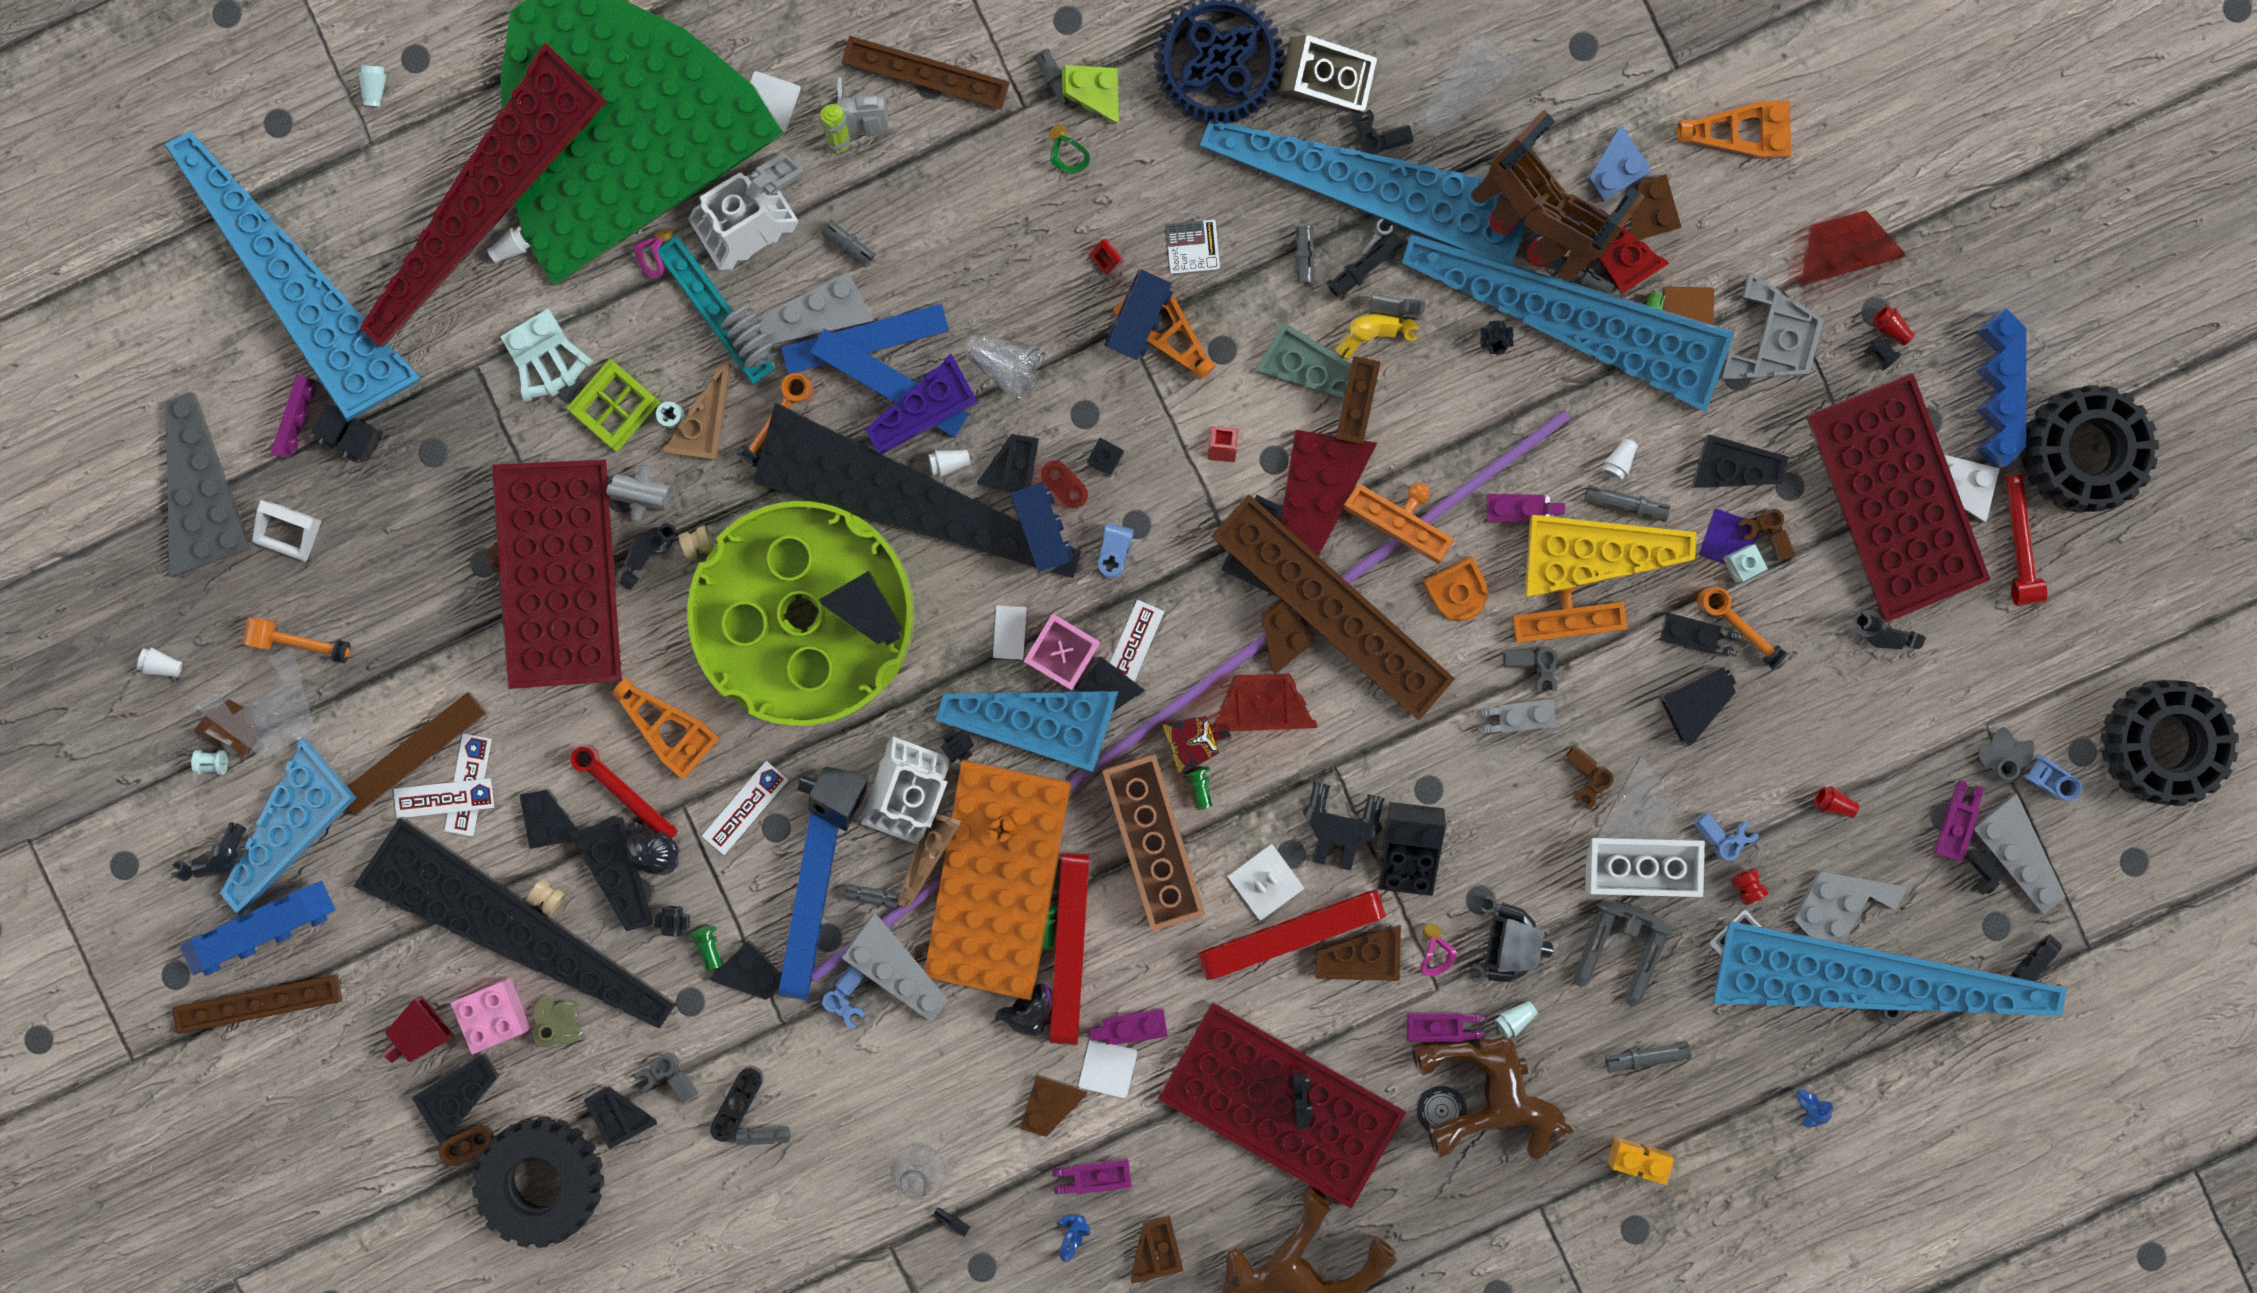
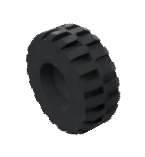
(2130, 449)
(2209, 750)
(506, 1207)

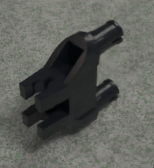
(1340, 829)

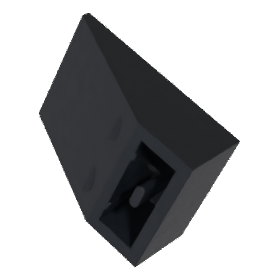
(1411, 848)

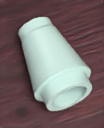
(372, 84)
(1515, 1019)

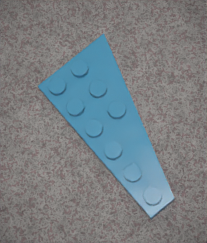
(1047, 723)
(291, 821)

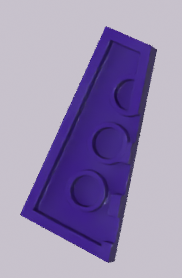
(928, 404)

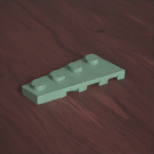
(1305, 362)

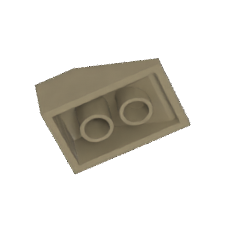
(1327, 73)

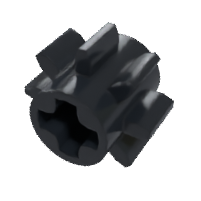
(1496, 337)
(957, 745)
(672, 921)

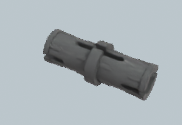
(1052, 74)
(848, 243)
(1305, 254)

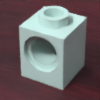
(1745, 563)

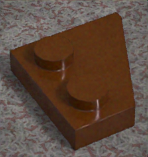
(1656, 211)
(1284, 635)
(1049, 1104)

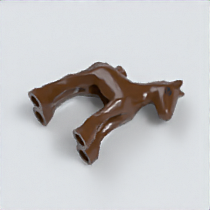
(1503, 1092)
(1291, 1273)

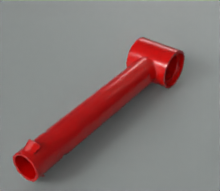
(2028, 588)
(622, 791)

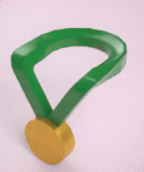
(1057, 135)

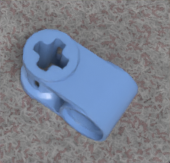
(1115, 545)
(2048, 778)

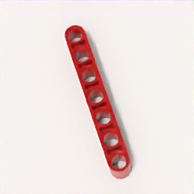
(1291, 934)
(1069, 948)

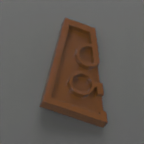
(1362, 958)

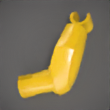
(1373, 325)

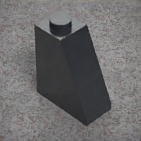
(865, 608)
(1697, 703)

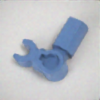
(1728, 847)
(836, 1002)

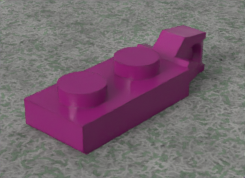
(1519, 507)
(1131, 1027)

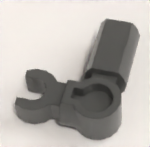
(1392, 307)
(1526, 658)
(667, 1066)

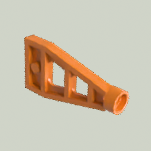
(1774, 130)
(1180, 323)
(692, 747)

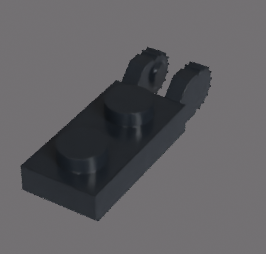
(1697, 634)

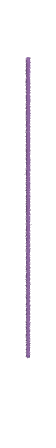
(1243, 655)

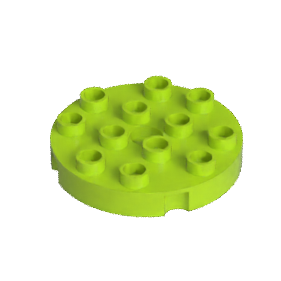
(746, 590)

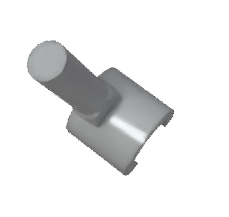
(1378, 234)

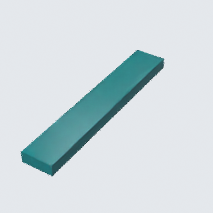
(706, 300)

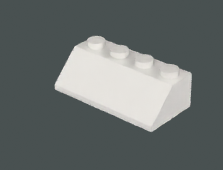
(1645, 867)

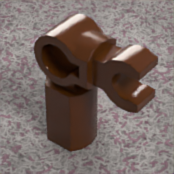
(1771, 521)
(1600, 777)

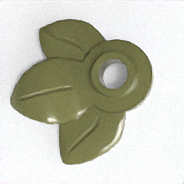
(558, 1019)

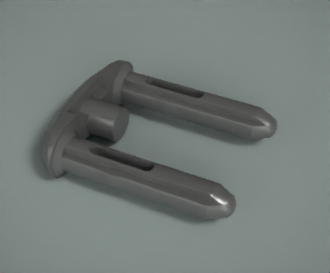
(1635, 917)

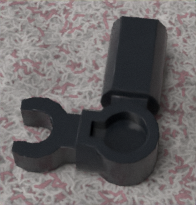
(1389, 139)

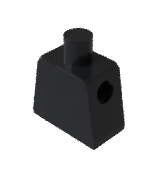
(835, 795)

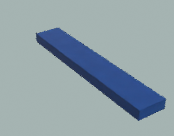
(872, 336)
(873, 373)

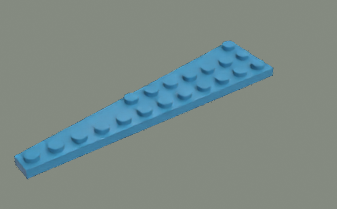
(1640, 339)

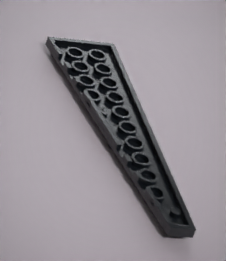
(842, 473)
(451, 892)

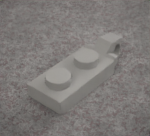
(773, 176)

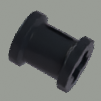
(1882, 352)

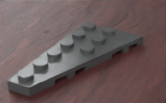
(200, 505)

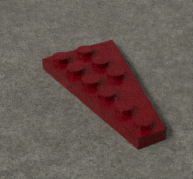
(1320, 483)

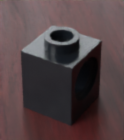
(1105, 457)

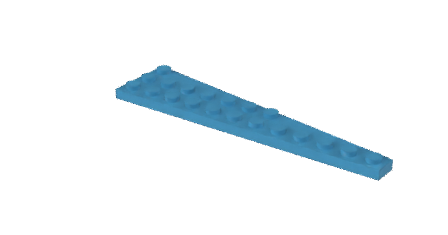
(1401, 192)
(303, 298)
(1805, 971)

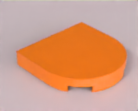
(1458, 590)

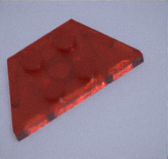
(1846, 247)
(1262, 705)

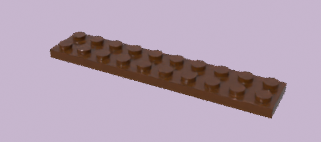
(1332, 607)

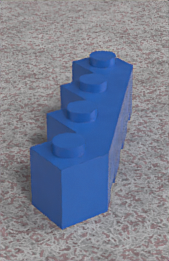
(2007, 376)
(256, 928)

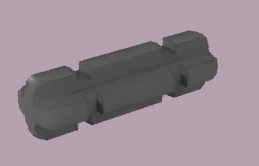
(871, 896)
(762, 1135)

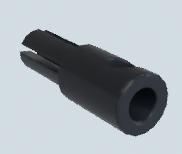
(953, 1222)

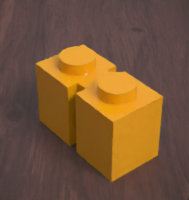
(1630, 1159)

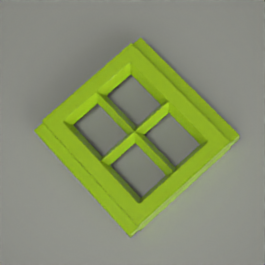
(632, 421)

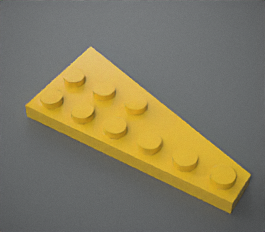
(1584, 552)

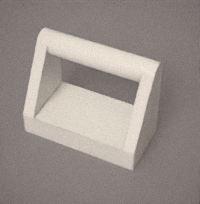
(310, 525)

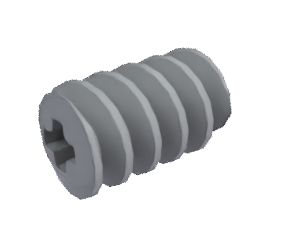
(747, 337)

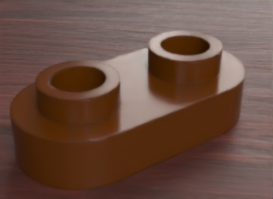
(467, 1144)

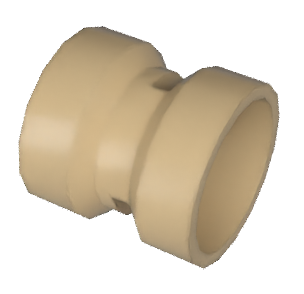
(696, 543)
(545, 897)

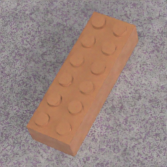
(1153, 842)

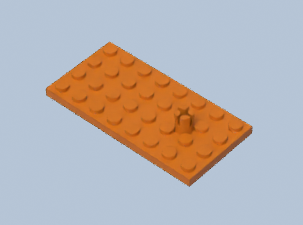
(997, 879)

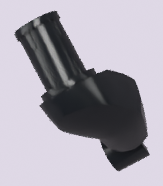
(648, 544)
(1873, 628)
(217, 861)

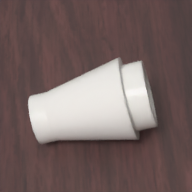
(509, 245)
(946, 461)
(1620, 461)
(156, 663)

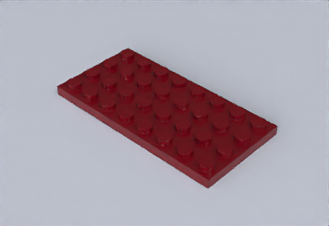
(1898, 497)
(556, 573)
(1242, 1088)

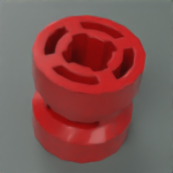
(1750, 886)

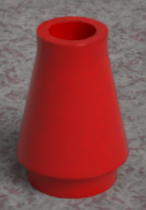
(1893, 325)
(1834, 802)

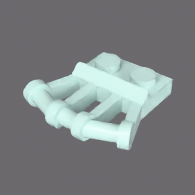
(531, 342)

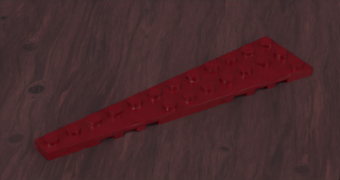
(523, 142)

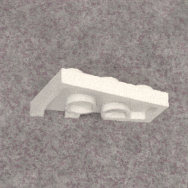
(1974, 484)

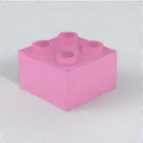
(1062, 651)
(490, 1016)

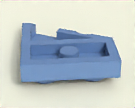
(1618, 166)

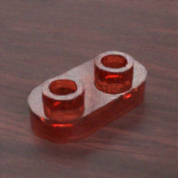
(1065, 484)

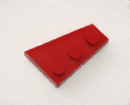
(1630, 261)

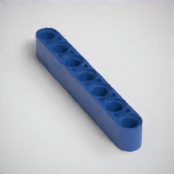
(808, 909)

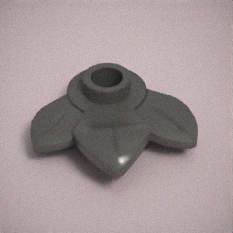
(2006, 751)

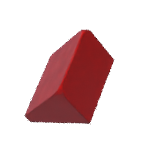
(1223, 444)

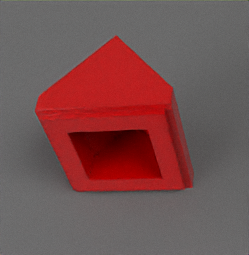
(1106, 256)

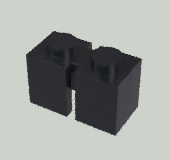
(353, 437)

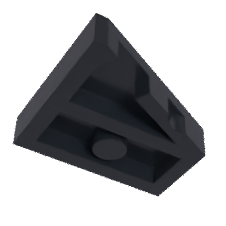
(1013, 465)
(545, 819)
(749, 972)
(1302, 1109)

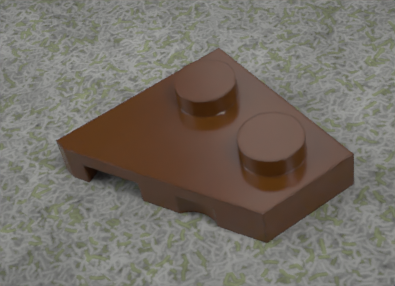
(1156, 1251)

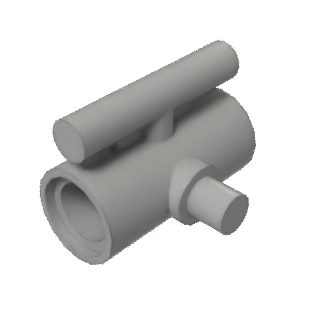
(640, 492)

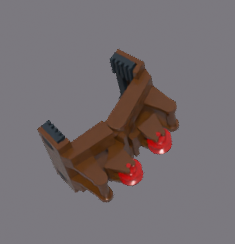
(1547, 209)

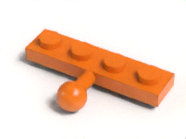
(1399, 521)
(1569, 620)

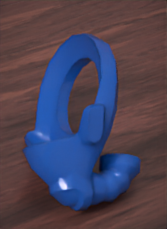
(1819, 1110)
(1075, 1232)

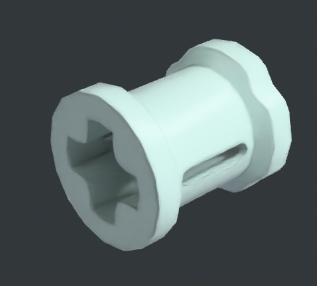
(663, 419)
(209, 762)

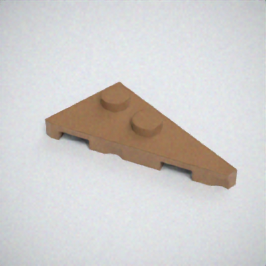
(702, 428)
(926, 856)

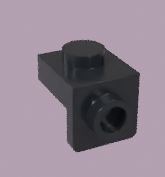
(1984, 864)

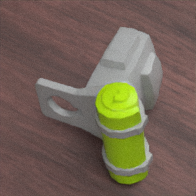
(853, 117)

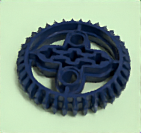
(1212, 71)

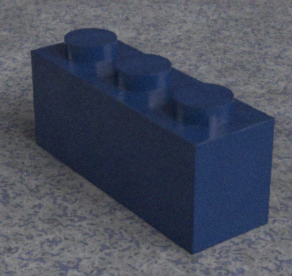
(1139, 315)
(1041, 528)

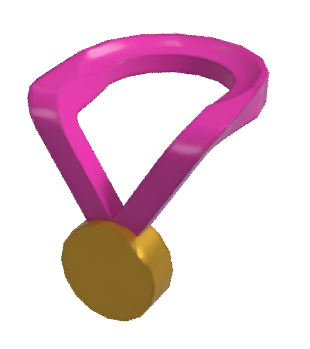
(660, 236)
(1433, 933)

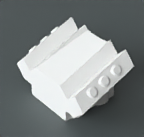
(738, 226)
(906, 790)

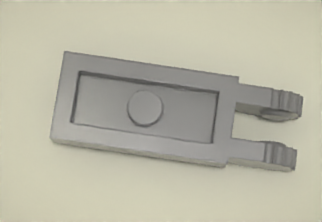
(1520, 716)

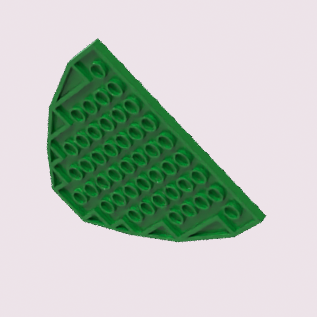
(666, 133)

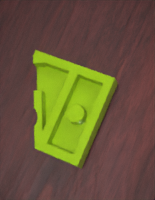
(1093, 88)

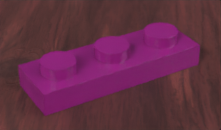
(294, 416)

